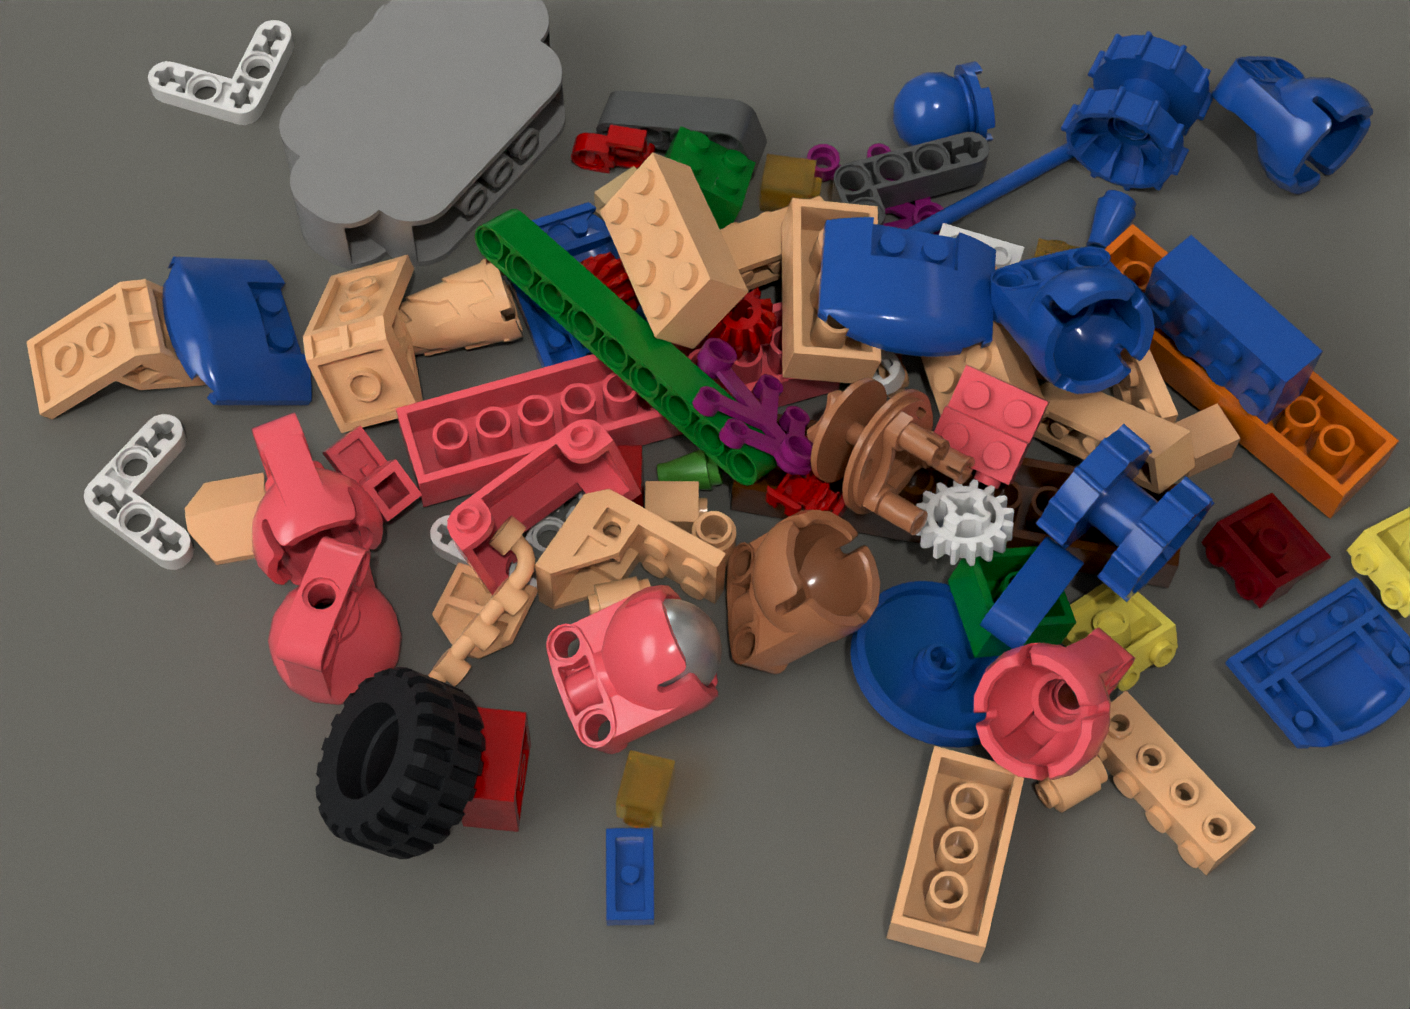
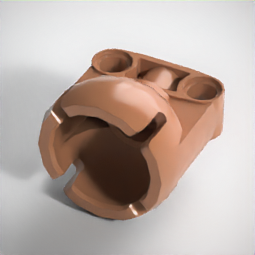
(797, 590)

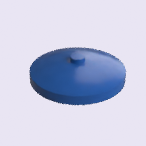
(920, 665)

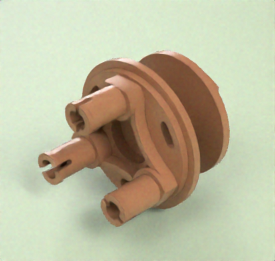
(880, 448)

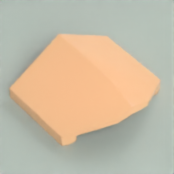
(223, 515)
(464, 599)

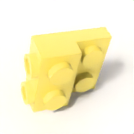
(1385, 557)
(1132, 624)

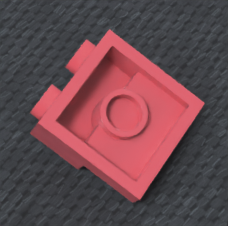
(991, 424)

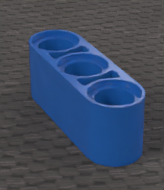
(1031, 593)

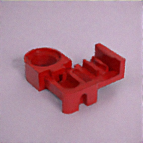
(620, 148)
(807, 492)

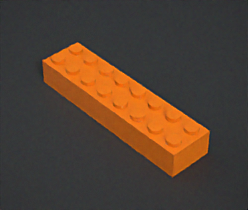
(1315, 444)

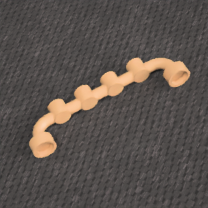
(508, 597)

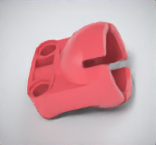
(304, 504)
(338, 647)
(1030, 708)

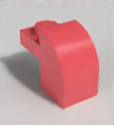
(382, 479)

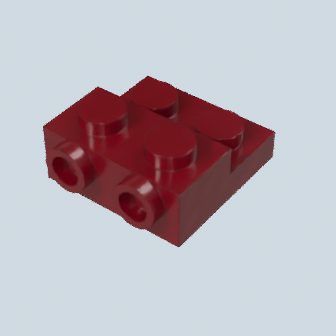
(1264, 550)

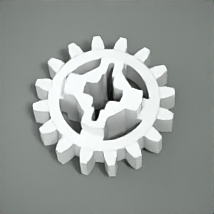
(965, 522)

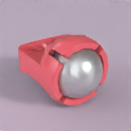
(635, 666)

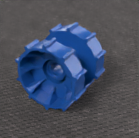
(1138, 111)
(1106, 497)

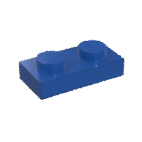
(629, 876)

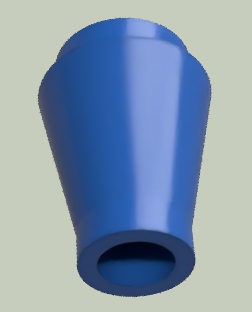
(1111, 218)

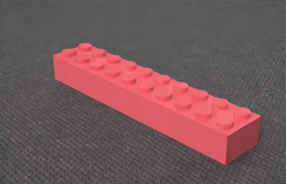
(481, 431)

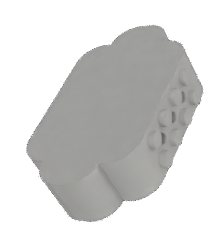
(421, 127)

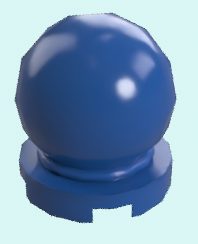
(943, 106)

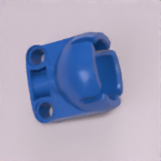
(1295, 118)
(1074, 317)

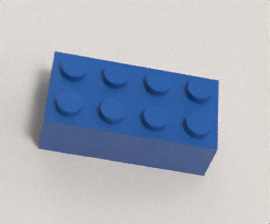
(1230, 330)

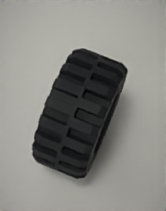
(400, 763)

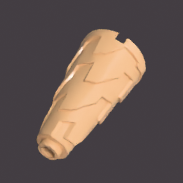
(462, 311)

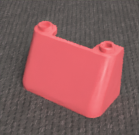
(570, 462)

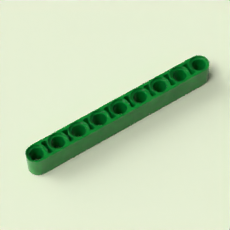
(615, 336)

